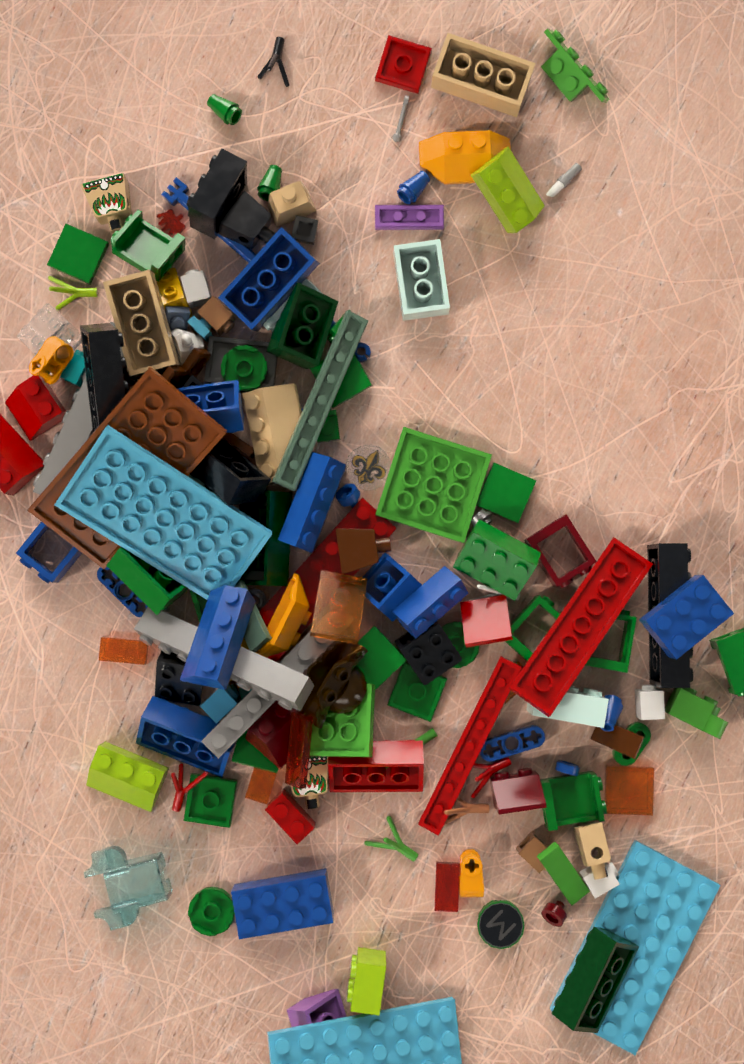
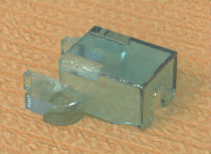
(129, 884)

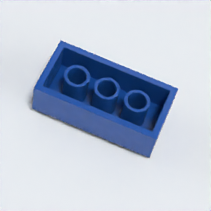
(268, 280)
(282, 903)

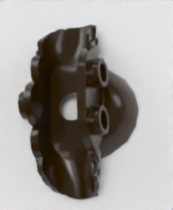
(337, 682)

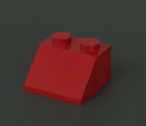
(35, 406)

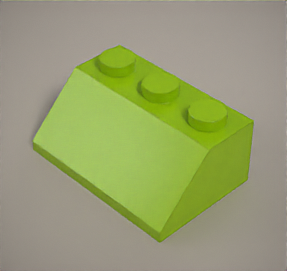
(508, 191)
(126, 776)

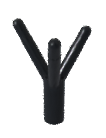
(276, 57)

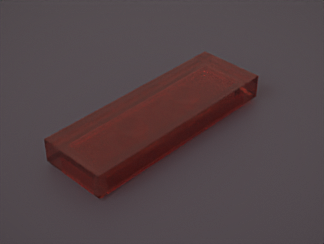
(298, 749)

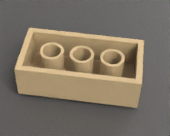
(482, 75)
(142, 321)

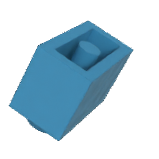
(221, 702)

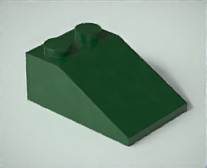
(303, 327)

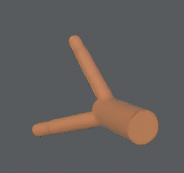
(468, 808)

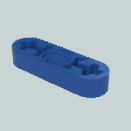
(115, 591)
(520, 748)

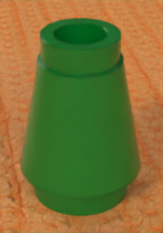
(225, 109)
(270, 182)

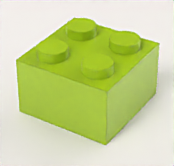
(368, 979)

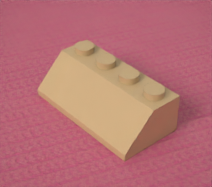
(272, 420)

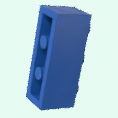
(430, 602)

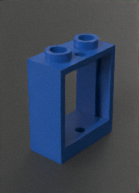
(44, 573)

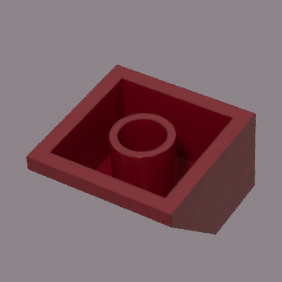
(271, 734)
(517, 791)

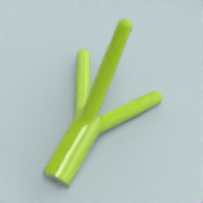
(77, 292)

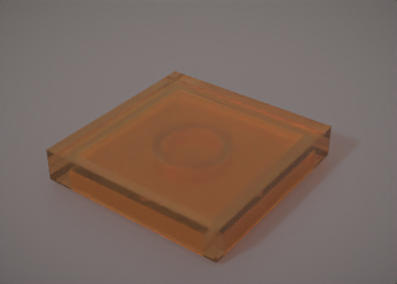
(629, 790)

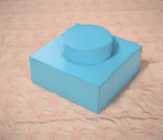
(200, 327)

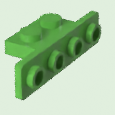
(568, 72)

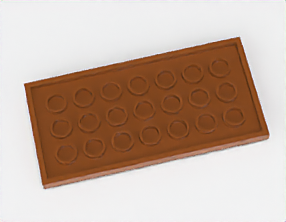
(157, 420)

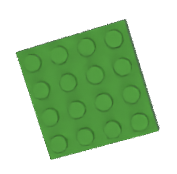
(433, 485)

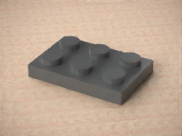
(220, 346)

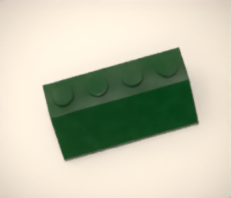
(272, 561)
(594, 980)

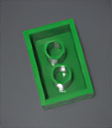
(497, 559)
(146, 581)

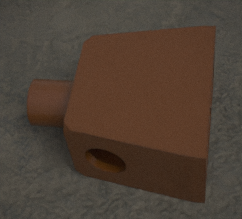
(359, 548)

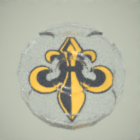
(368, 467)

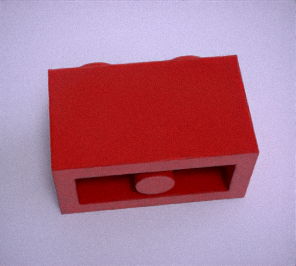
(290, 816)

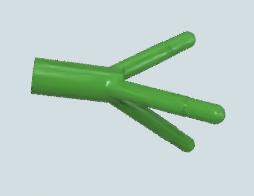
(399, 846)

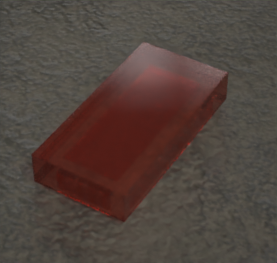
(447, 886)

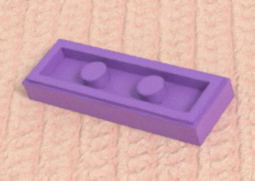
(409, 217)

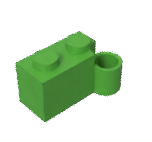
(696, 711)

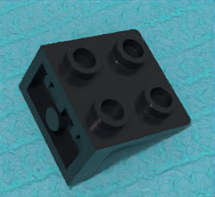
(429, 653)
(168, 682)

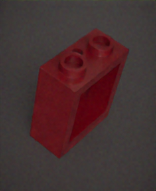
(550, 529)

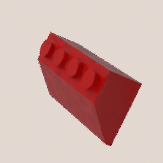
(17, 460)
(369, 774)

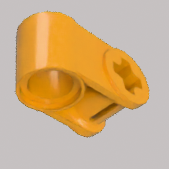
(53, 358)
(471, 877)

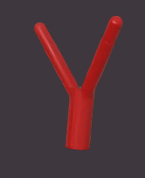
(486, 775)
(180, 790)

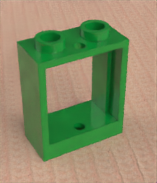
(547, 605)
(625, 649)

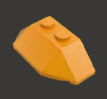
(456, 155)
(287, 619)

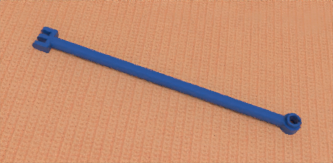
(179, 195)

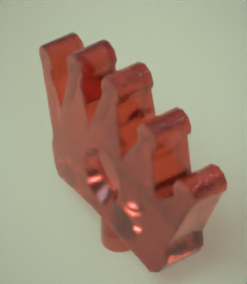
(171, 222)

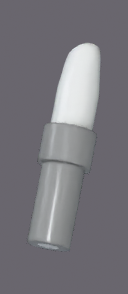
(564, 180)

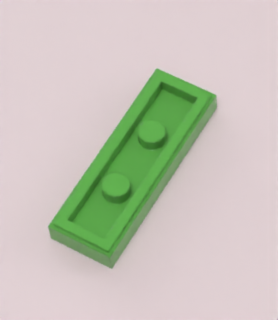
(563, 873)

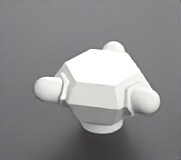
(185, 343)

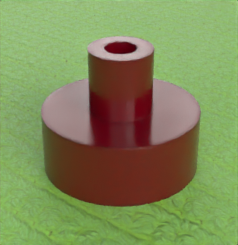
(554, 913)

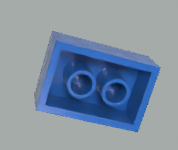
(686, 616)

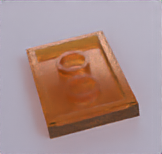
(338, 607)

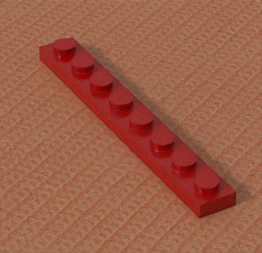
(469, 745)

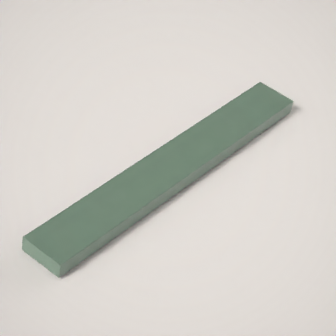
(320, 401)

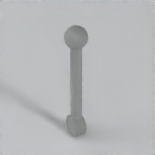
(397, 137)

